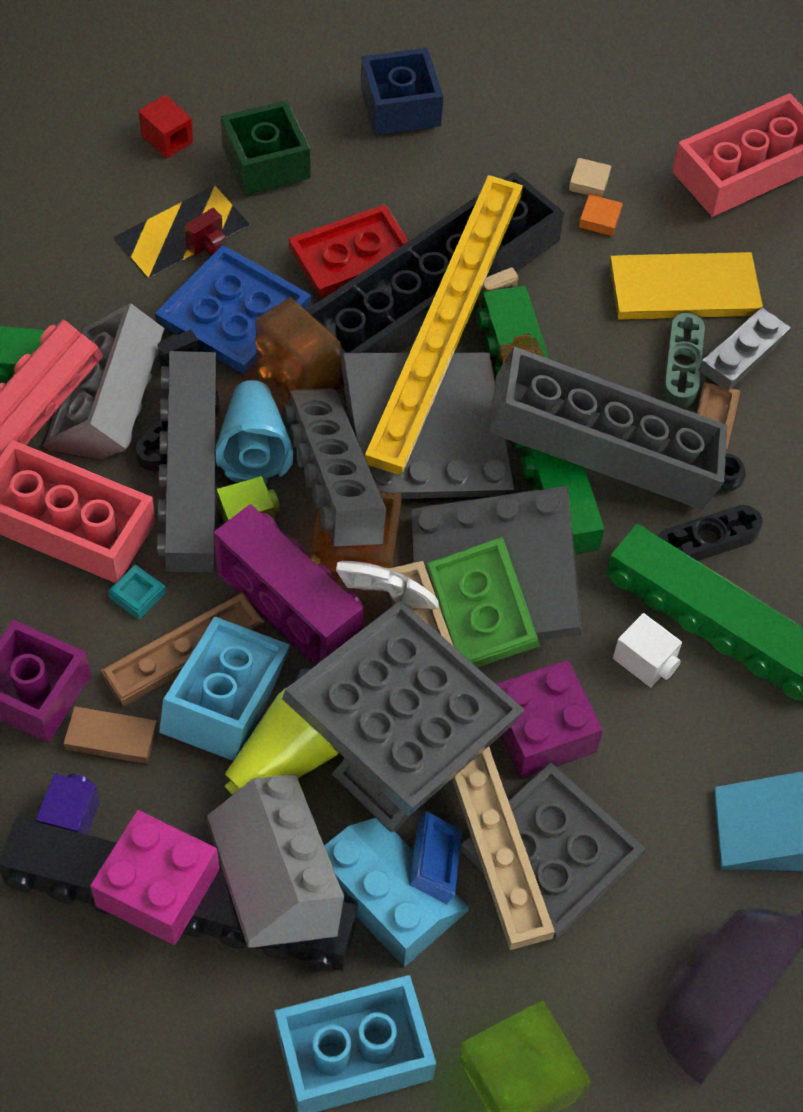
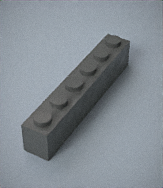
(190, 463)

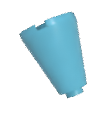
(253, 436)

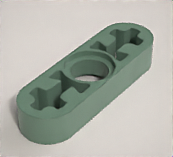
(692, 349)

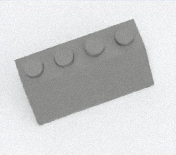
(105, 404)
(276, 863)

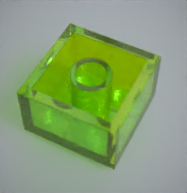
(524, 1064)

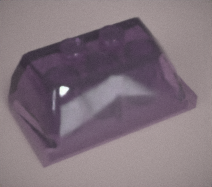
(726, 986)

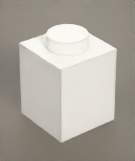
(648, 651)

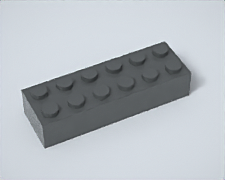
(608, 428)

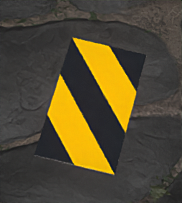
(161, 239)

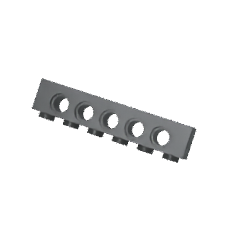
(335, 468)

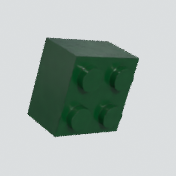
(265, 147)

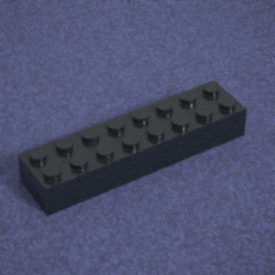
(391, 299)

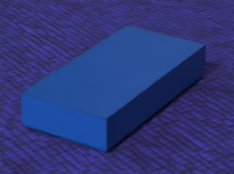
(436, 857)

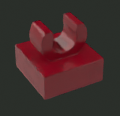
(204, 233)

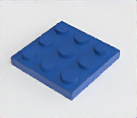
(223, 305)

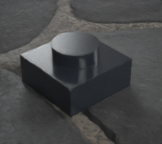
(183, 342)

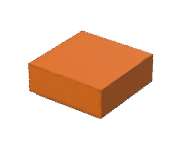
(600, 215)

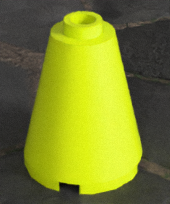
(279, 746)

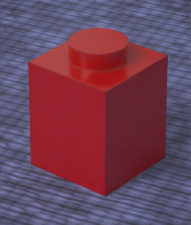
(166, 126)

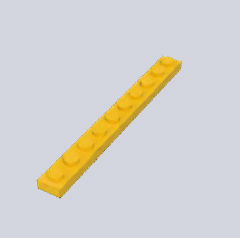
(443, 327)

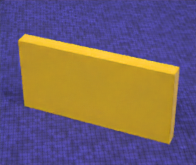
(684, 283)

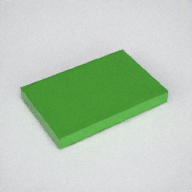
(483, 603)

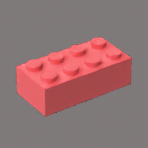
(743, 155)
(71, 512)

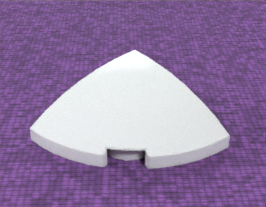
(377, 578)

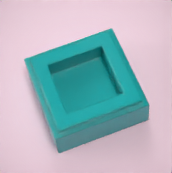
(137, 592)

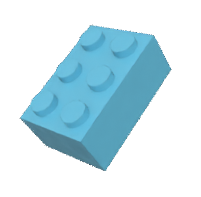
(354, 1045)

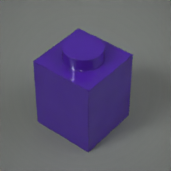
(70, 803)

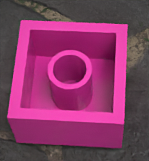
(155, 877)

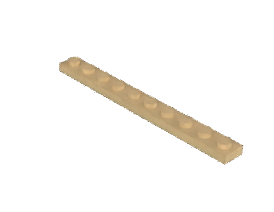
(493, 824)

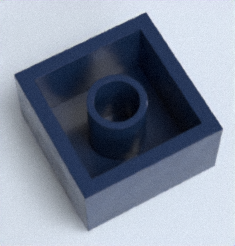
(401, 91)

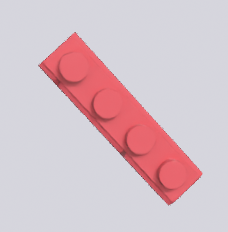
(44, 382)

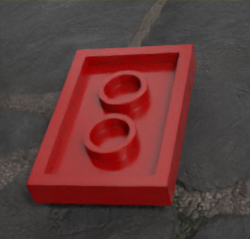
(346, 248)

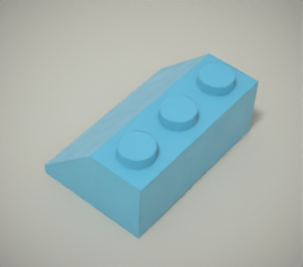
(375, 875)

